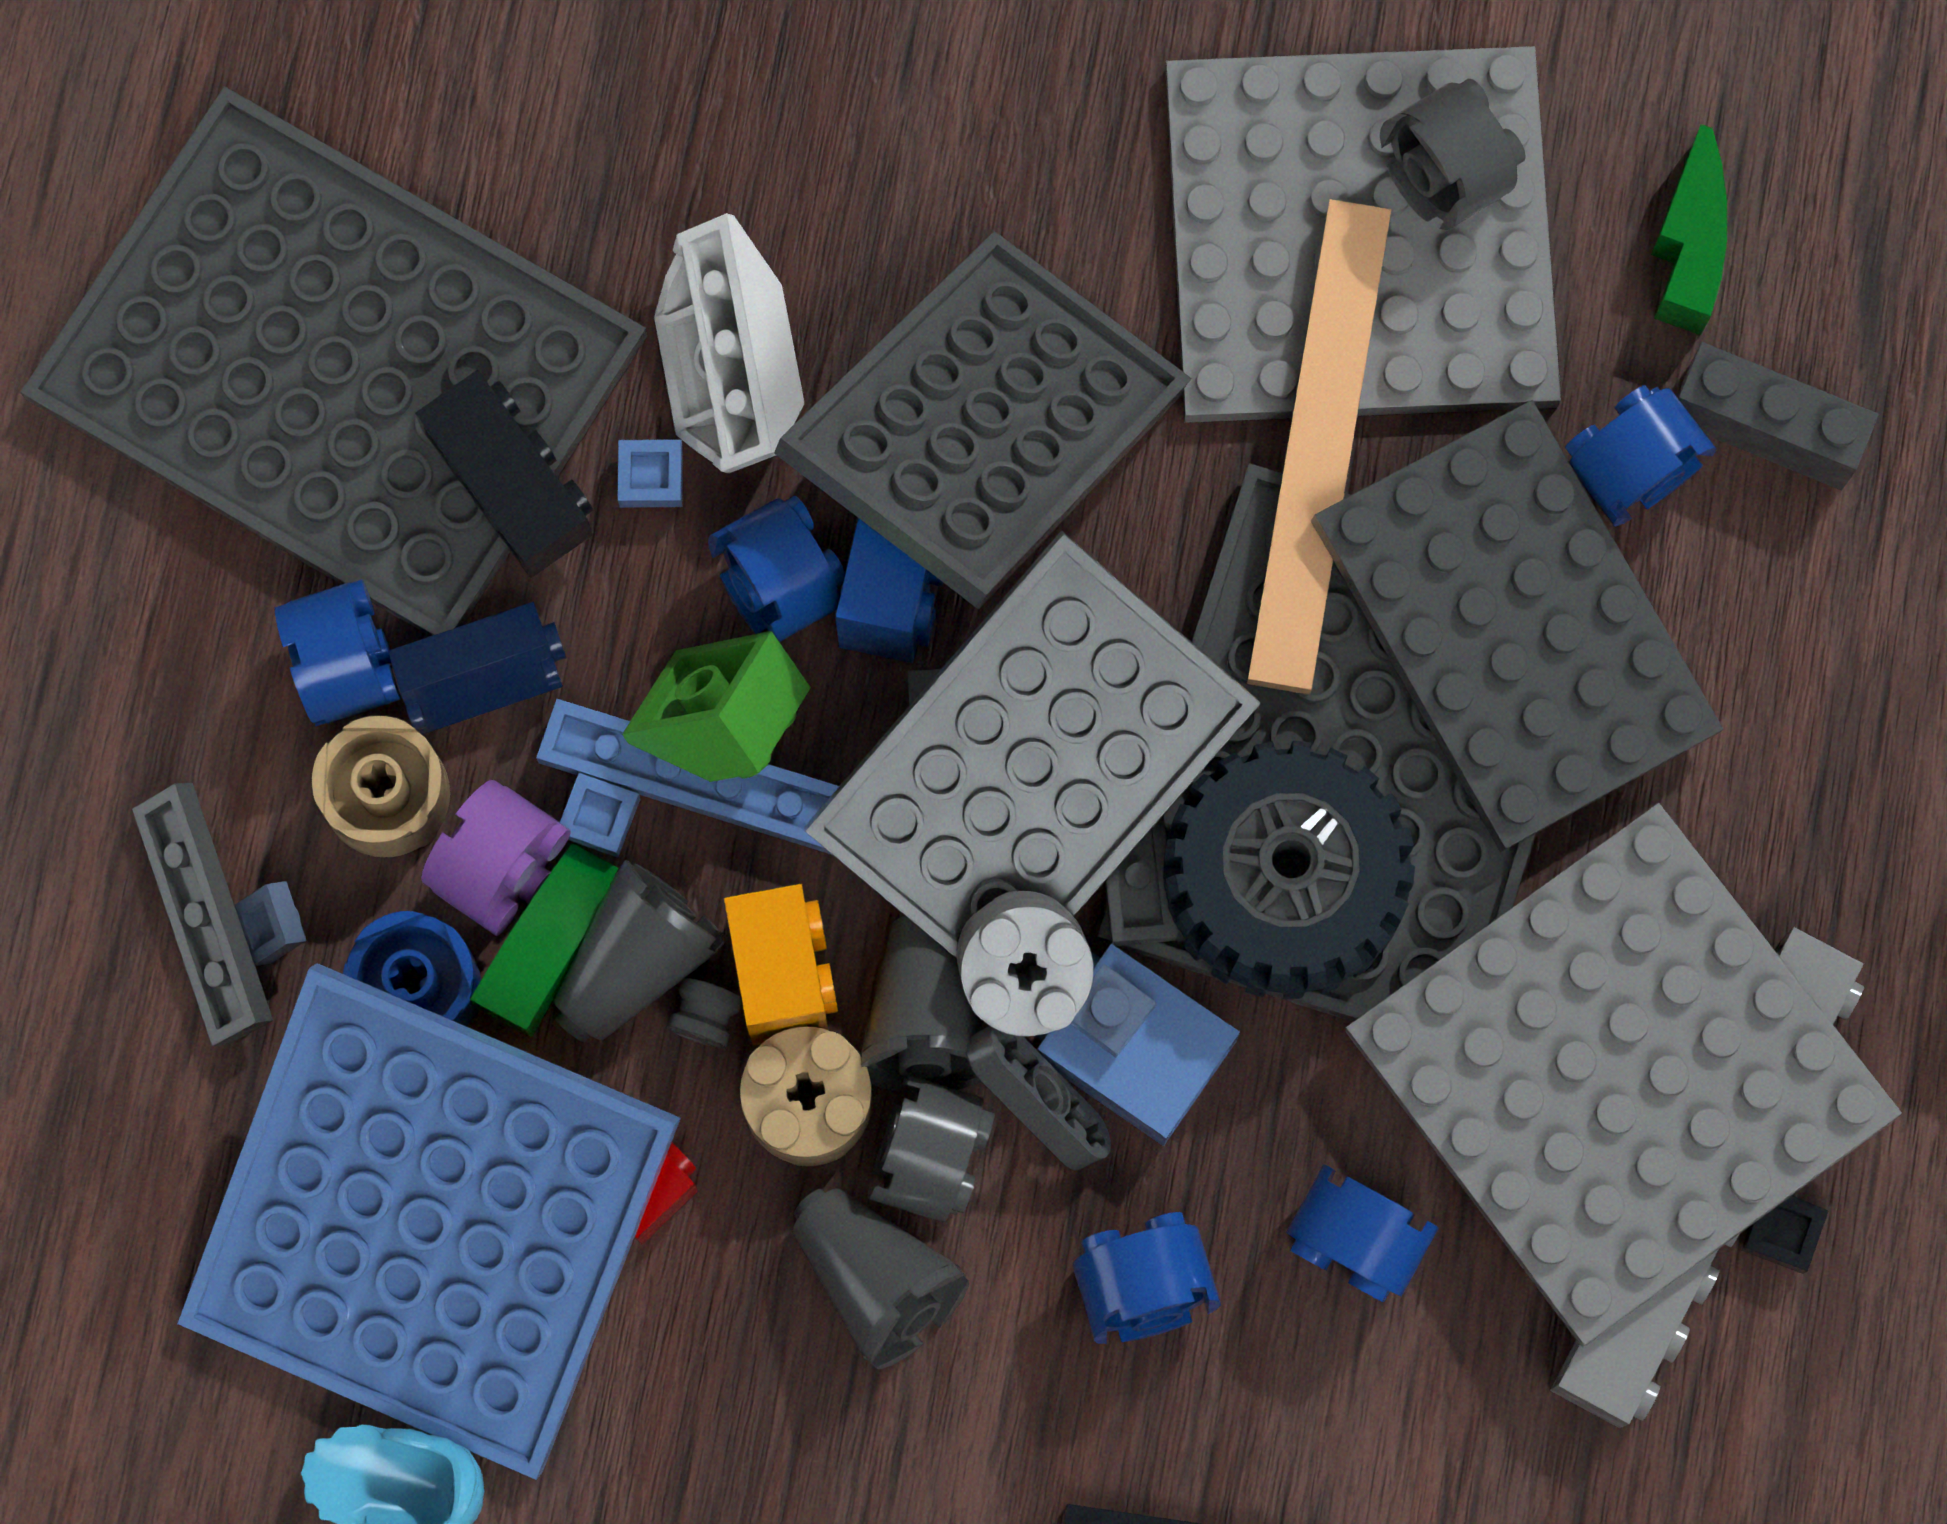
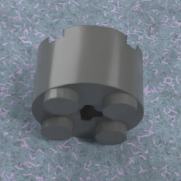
(1451, 154)
(930, 1149)

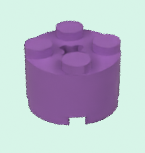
(494, 856)

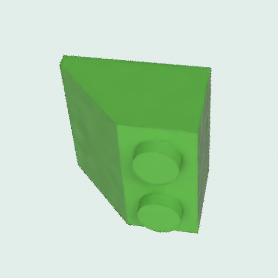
(720, 707)

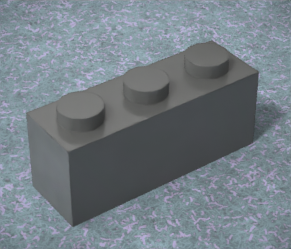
(1776, 416)

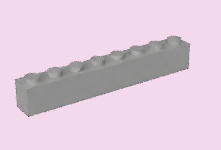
(1617, 1368)

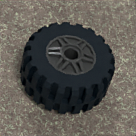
(1297, 812)

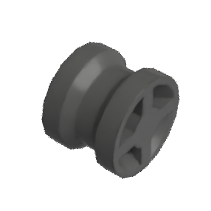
(704, 1013)

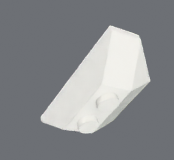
(727, 347)

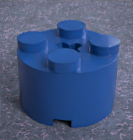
(1639, 453)
(778, 569)
(337, 653)
(422, 943)
(1360, 1233)
(1145, 1279)

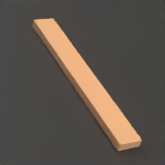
(1319, 445)

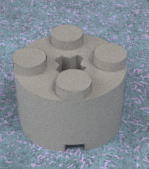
(1046, 994)

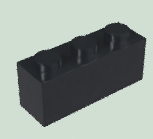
(506, 472)

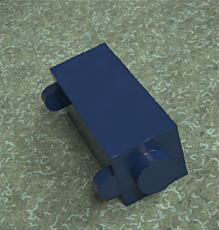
(477, 668)

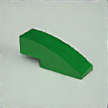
(1694, 237)
(544, 942)

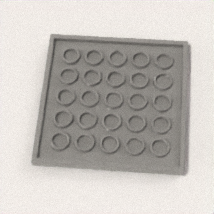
(1252, 173)
(1622, 1074)

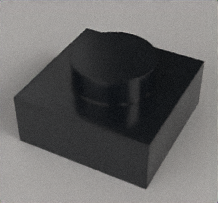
(1787, 1234)

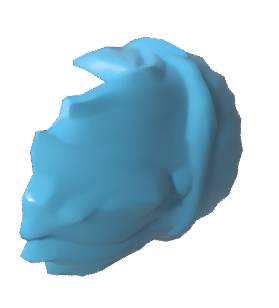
(392, 1478)

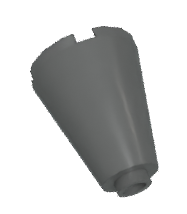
(632, 954)
(919, 1015)
(876, 1275)

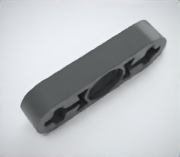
(1039, 1097)

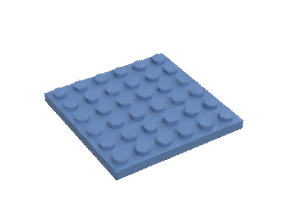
(427, 1220)

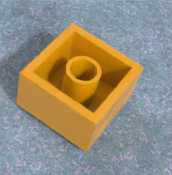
(776, 961)

